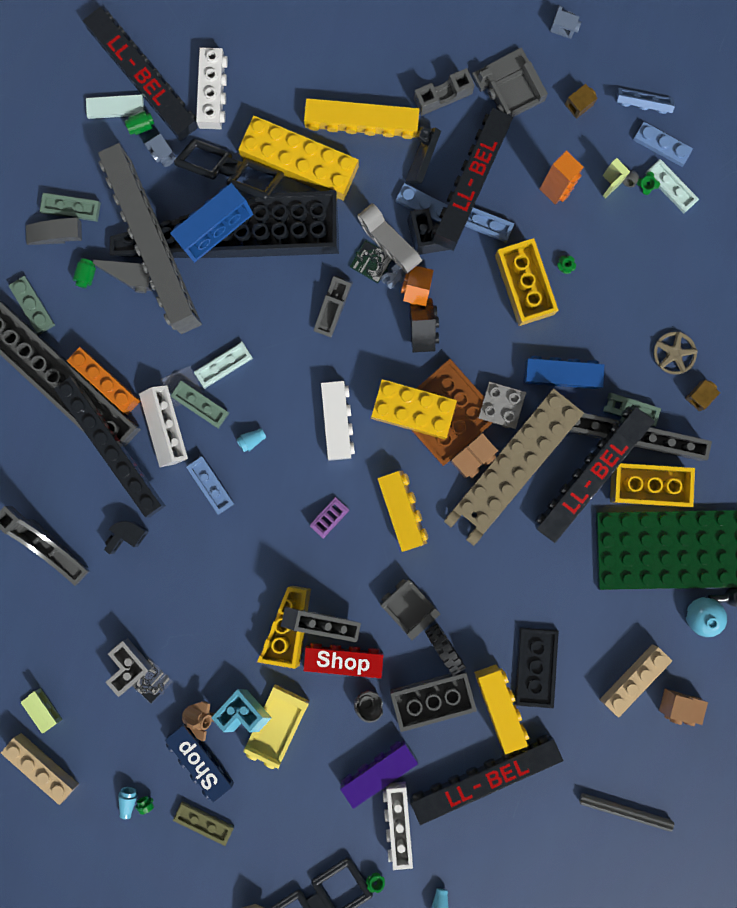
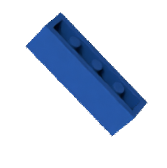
(564, 373)

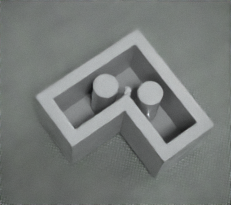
(131, 664)

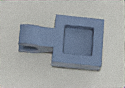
(397, 275)

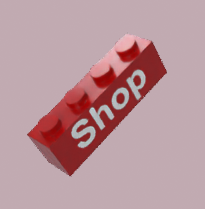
(343, 661)

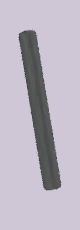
(626, 812)

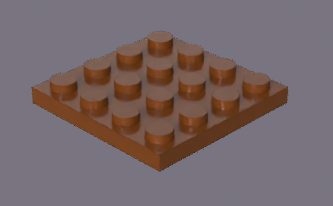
(465, 423)

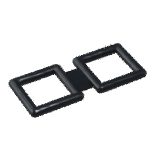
(230, 168)
(320, 898)

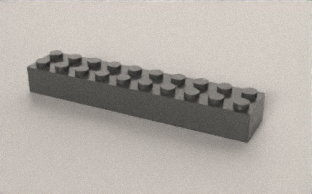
(149, 239)
(48, 369)

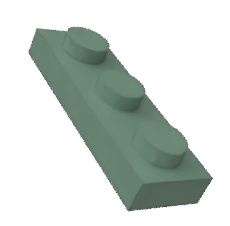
(70, 207)
(31, 305)
(199, 404)

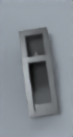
(54, 231)
(333, 306)

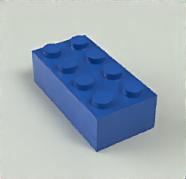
(212, 222)

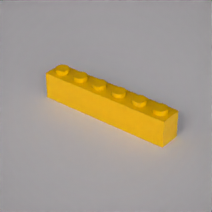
(361, 118)

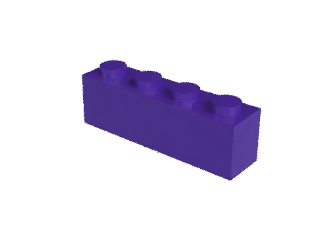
(378, 774)

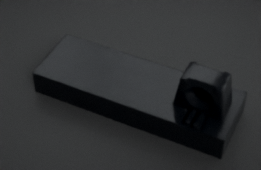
(428, 140)

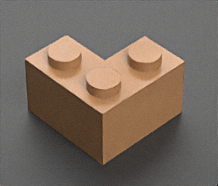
(474, 455)
(682, 708)

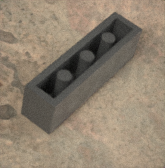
(320, 624)

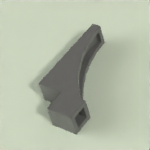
(42, 543)

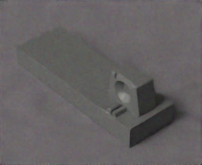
(500, 69)

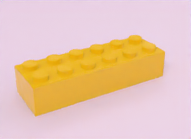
(299, 157)

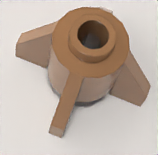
(198, 719)

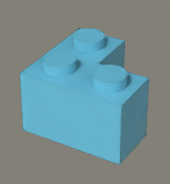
(241, 709)

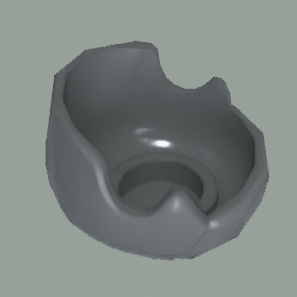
(368, 706)

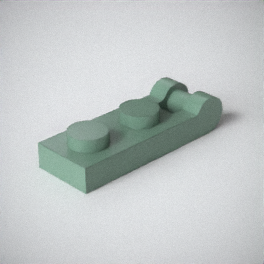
(650, 410)

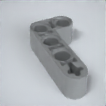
(388, 239)

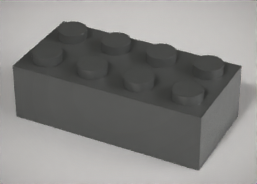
(432, 700)

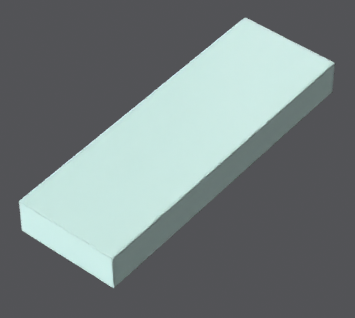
(114, 106)
(673, 186)
(223, 365)

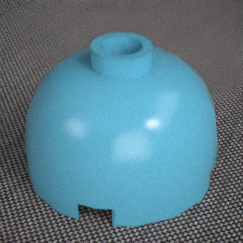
(706, 617)

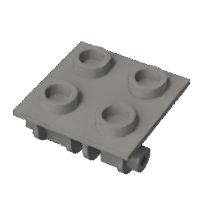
(502, 405)

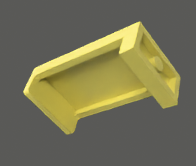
(274, 738)

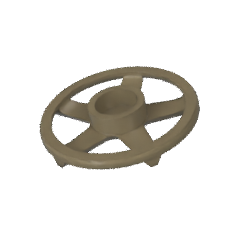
(675, 352)

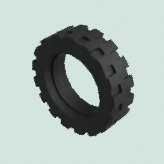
(445, 649)

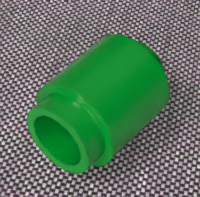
(139, 123)
(84, 273)

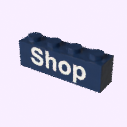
(199, 762)

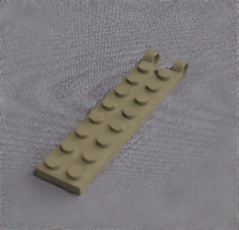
(516, 463)

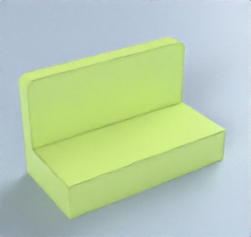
(615, 175)
(41, 710)

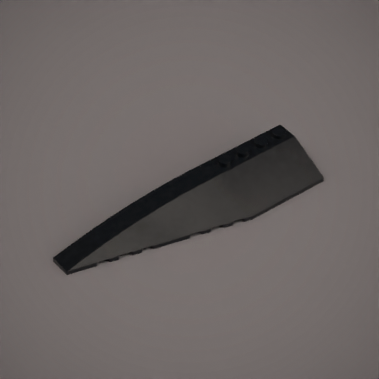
(279, 227)

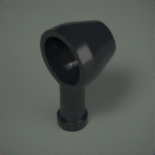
(729, 597)

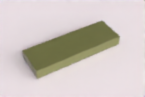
(203, 823)

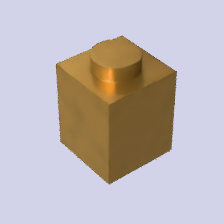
(581, 101)
(703, 395)

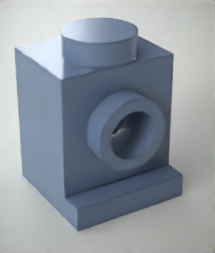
(565, 23)
(160, 150)

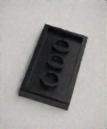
(536, 667)

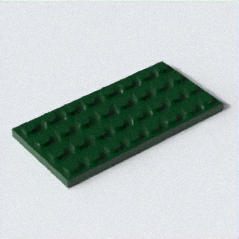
(667, 549)

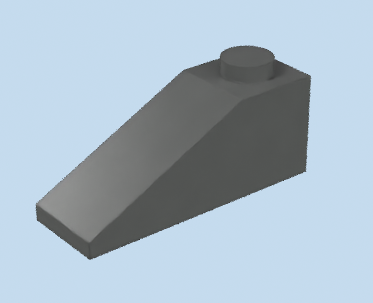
(128, 273)

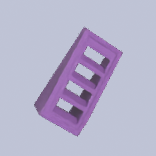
(317, 529)

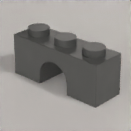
(455, 88)

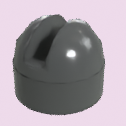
(631, 179)

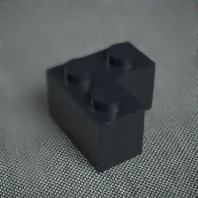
(421, 232)
(423, 327)

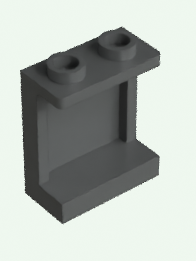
(518, 91)
(409, 608)

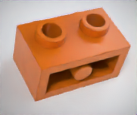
(417, 285)

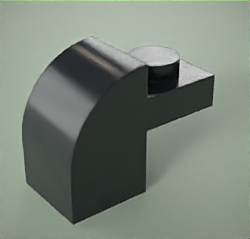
(125, 531)

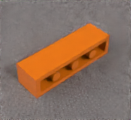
(562, 178)
(103, 380)

